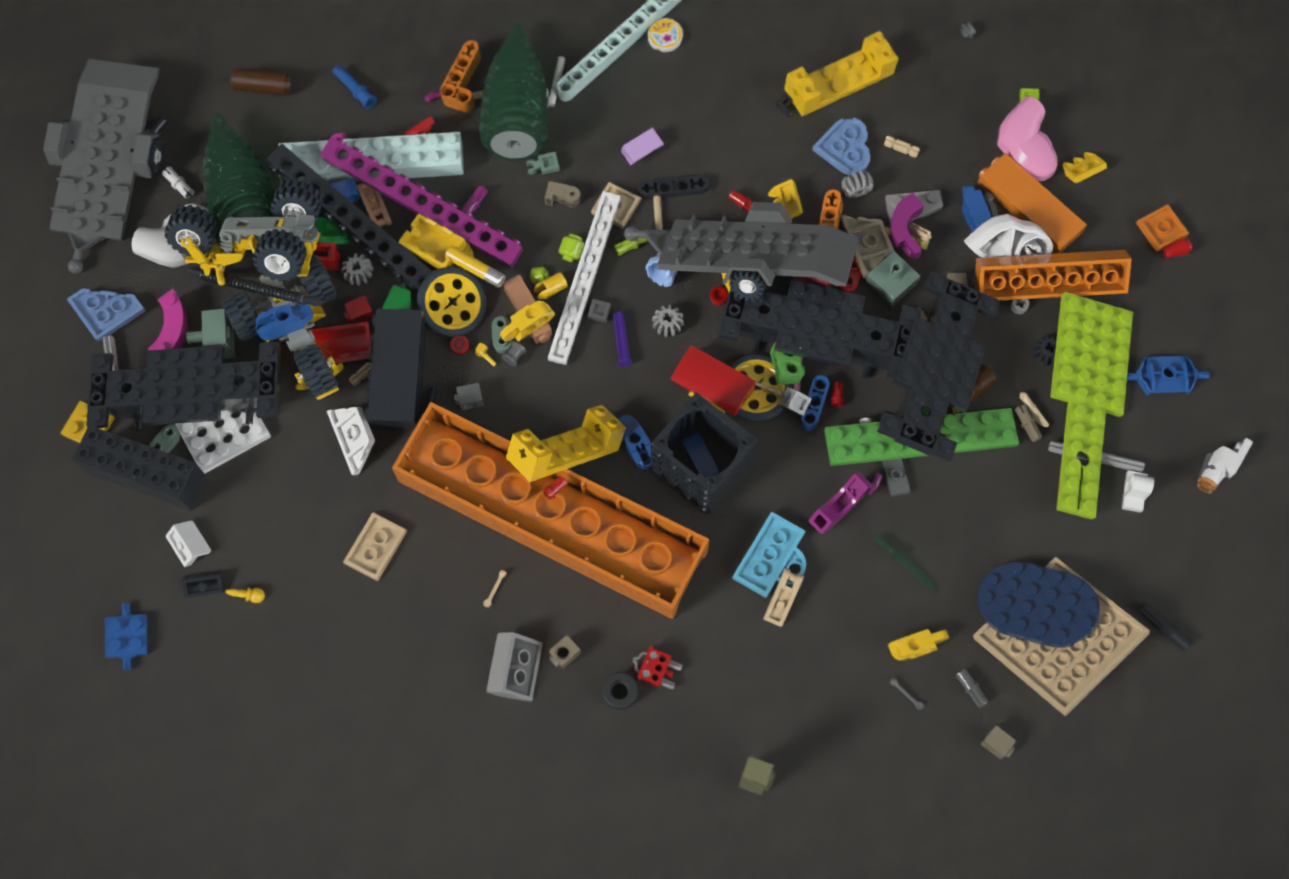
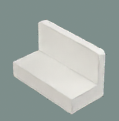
(187, 542)

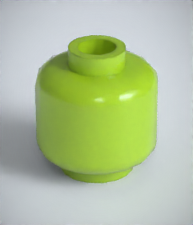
(571, 248)

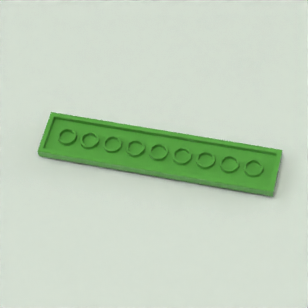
(971, 430)

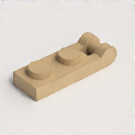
(783, 598)

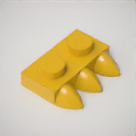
(1084, 167)
(788, 196)

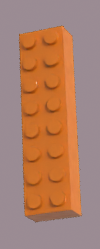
(1053, 274)

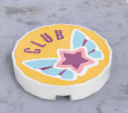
(665, 35)

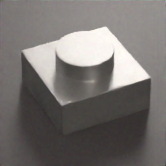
(599, 310)

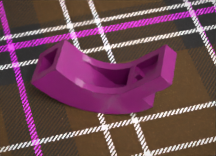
(906, 211)
(841, 503)

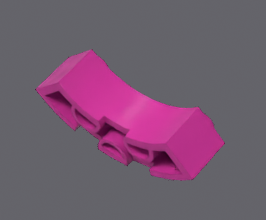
(175, 323)

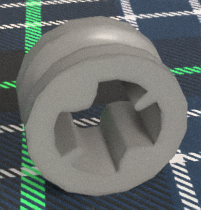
(1016, 309)

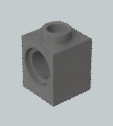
(469, 397)

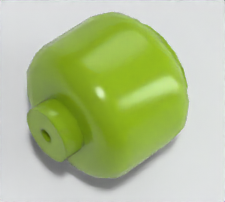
(538, 274)

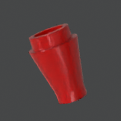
(1179, 247)

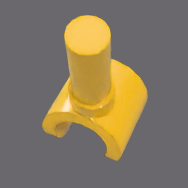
(481, 352)

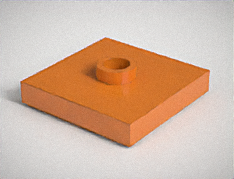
(1162, 227)

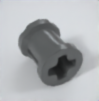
(514, 353)

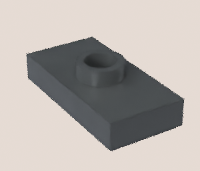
(896, 477)

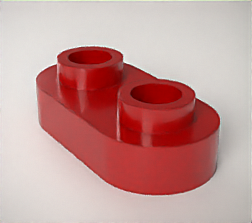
(854, 277)

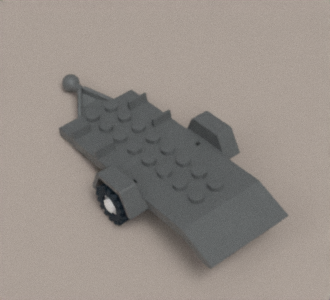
(98, 153)
(754, 249)

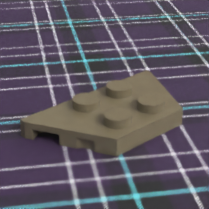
(872, 243)

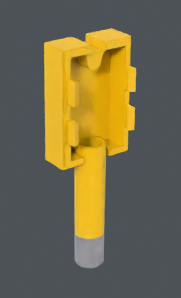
(444, 248)

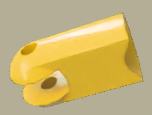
(552, 284)

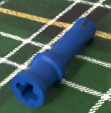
(359, 91)

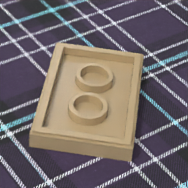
(375, 546)

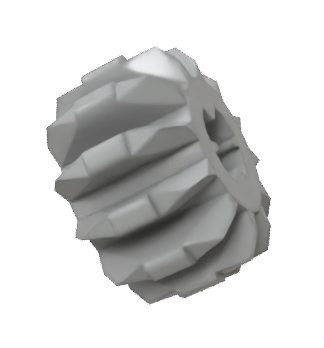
(857, 184)
(361, 263)
(661, 323)

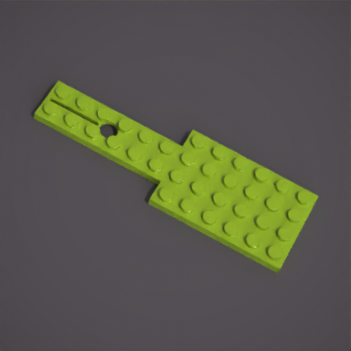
(1092, 379)

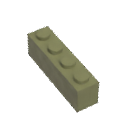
(757, 776)

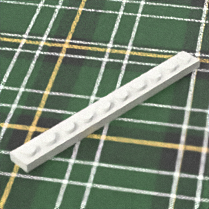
(584, 278)

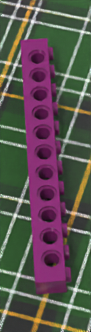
(336, 147)

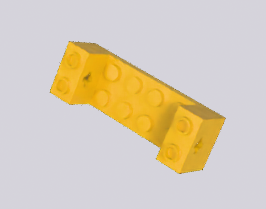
(841, 77)
(596, 438)

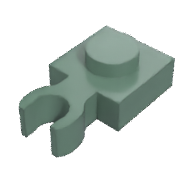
(546, 163)

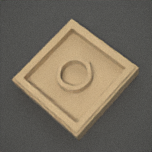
(626, 205)

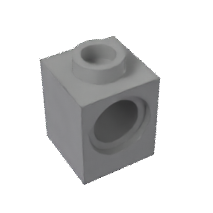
(795, 401)

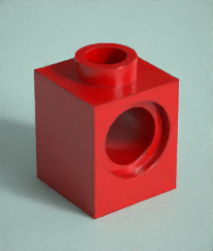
(358, 310)

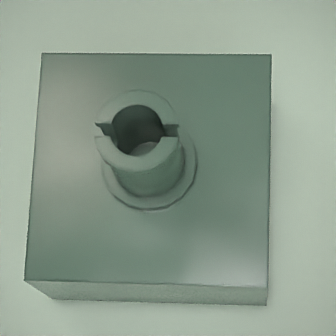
(892, 279)
(215, 332)

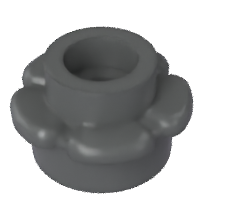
(967, 30)

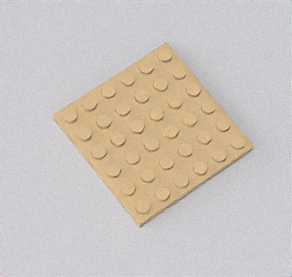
(1070, 672)

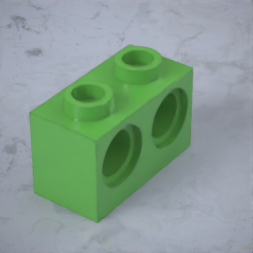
(783, 363)

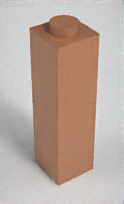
(521, 297)

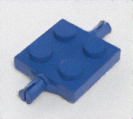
(126, 636)

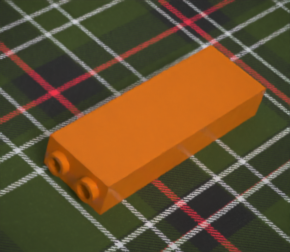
(1031, 201)

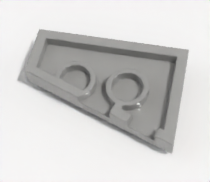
(930, 199)

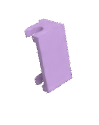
(641, 146)

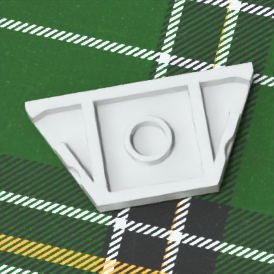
(353, 435)

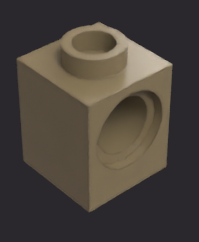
(568, 644)
(999, 743)

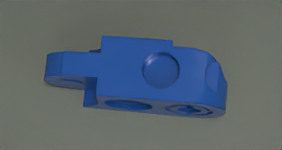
(974, 207)
(282, 320)
(639, 449)

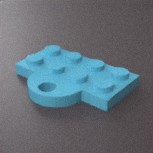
(770, 555)

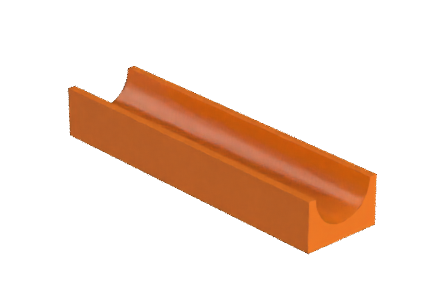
(579, 528)

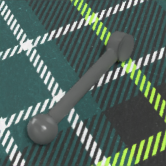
(918, 705)

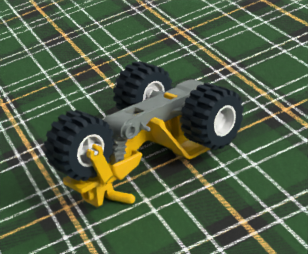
(279, 243)
(315, 371)

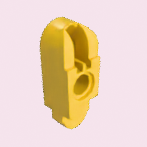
(527, 321)
(916, 644)

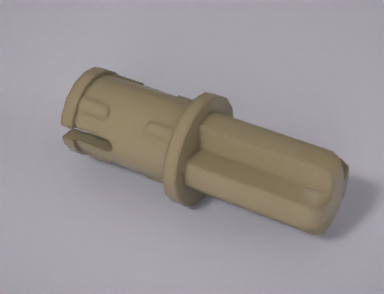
(1028, 423)

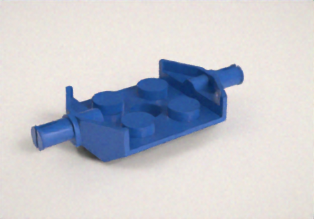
(1153, 380)

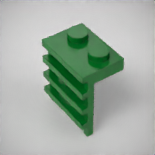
(329, 232)

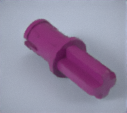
(473, 202)

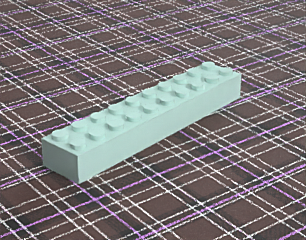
(408, 155)

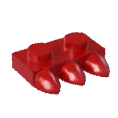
(421, 128)

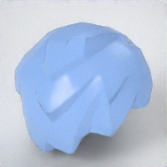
(662, 277)

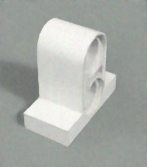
(1136, 490)

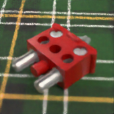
(649, 664)

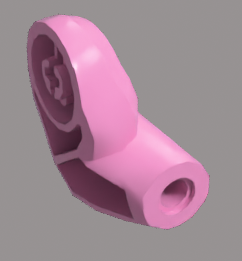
(1024, 142)

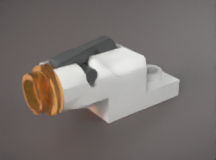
(1220, 464)

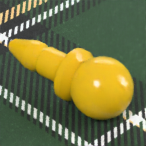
(255, 595)

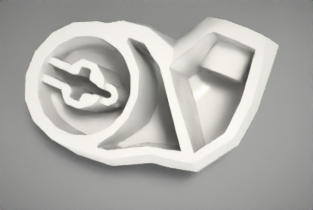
(1008, 237)
(153, 245)

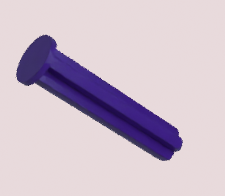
(621, 339)

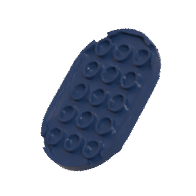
(1038, 604)

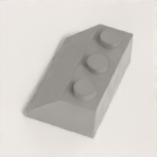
(514, 666)

